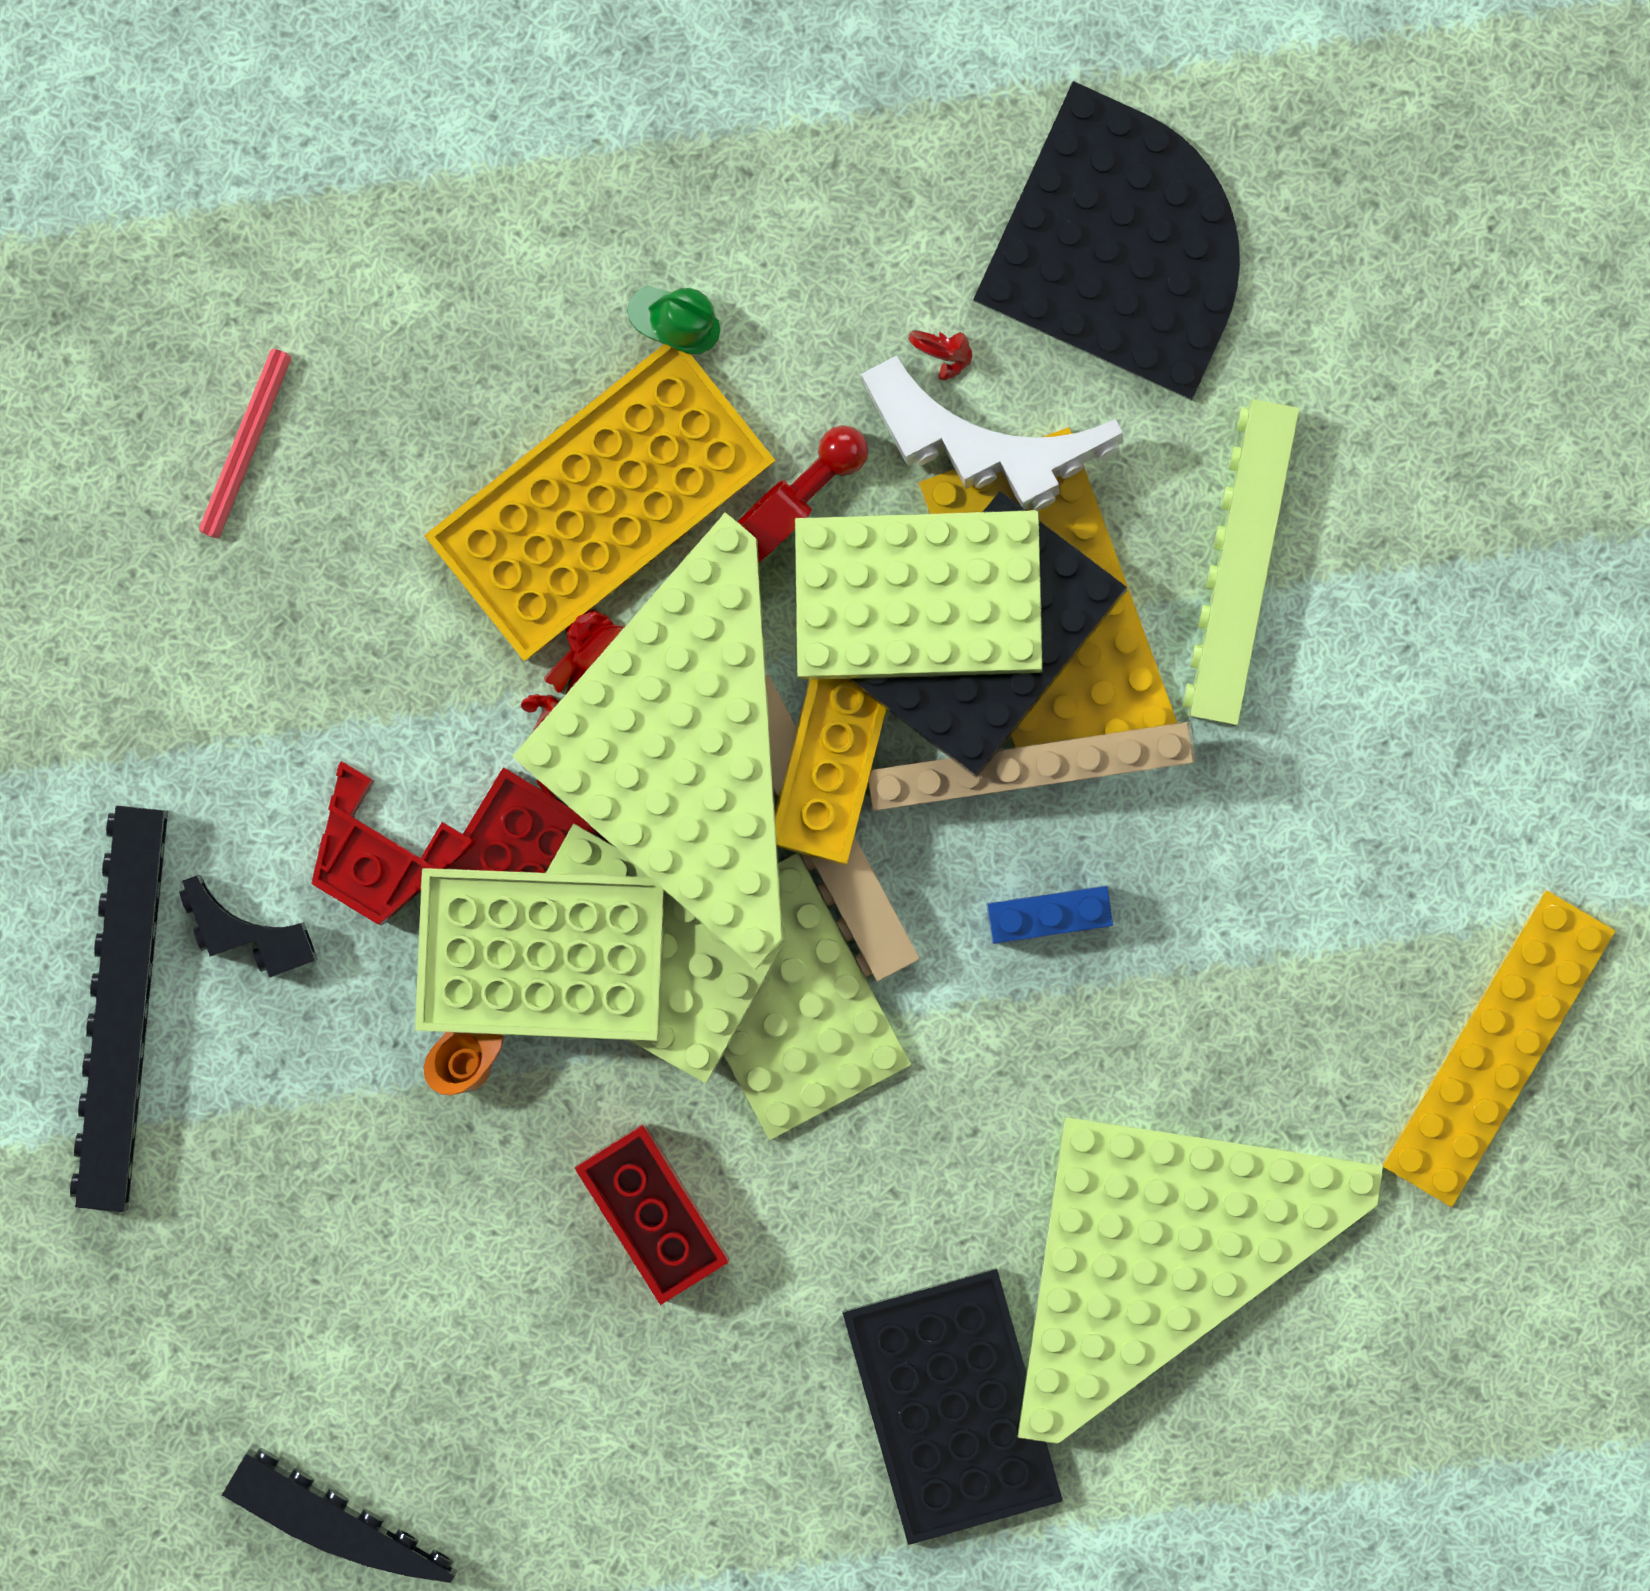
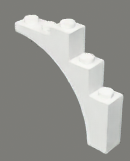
(1028, 463)

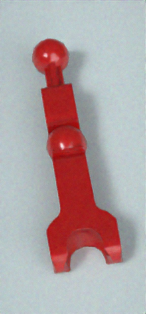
(773, 516)

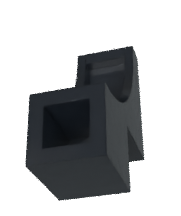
(220, 931)

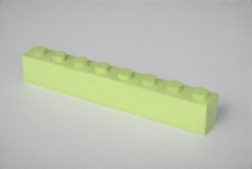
(1242, 562)

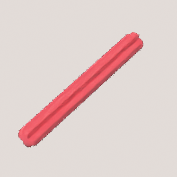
(245, 443)

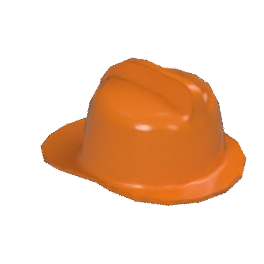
(461, 1061)

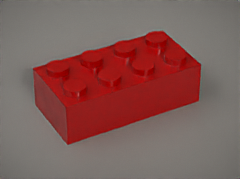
(652, 1213)

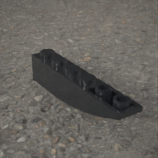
(326, 1520)

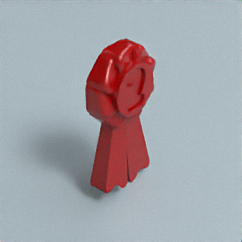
(576, 635)

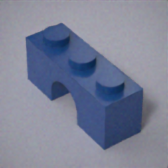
(1049, 914)

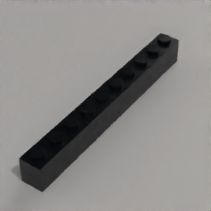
(120, 1008)

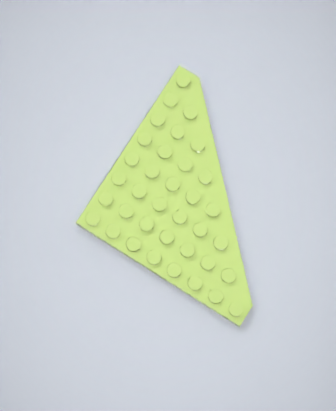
(673, 744)
(1159, 1247)

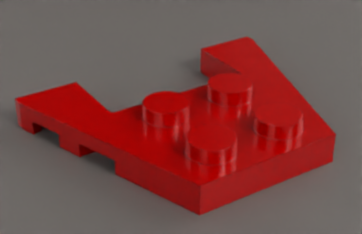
(366, 866)

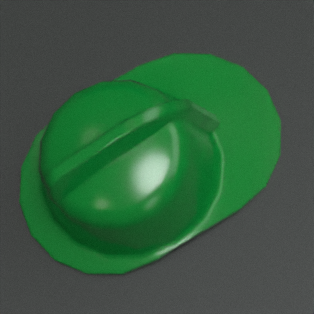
(675, 318)

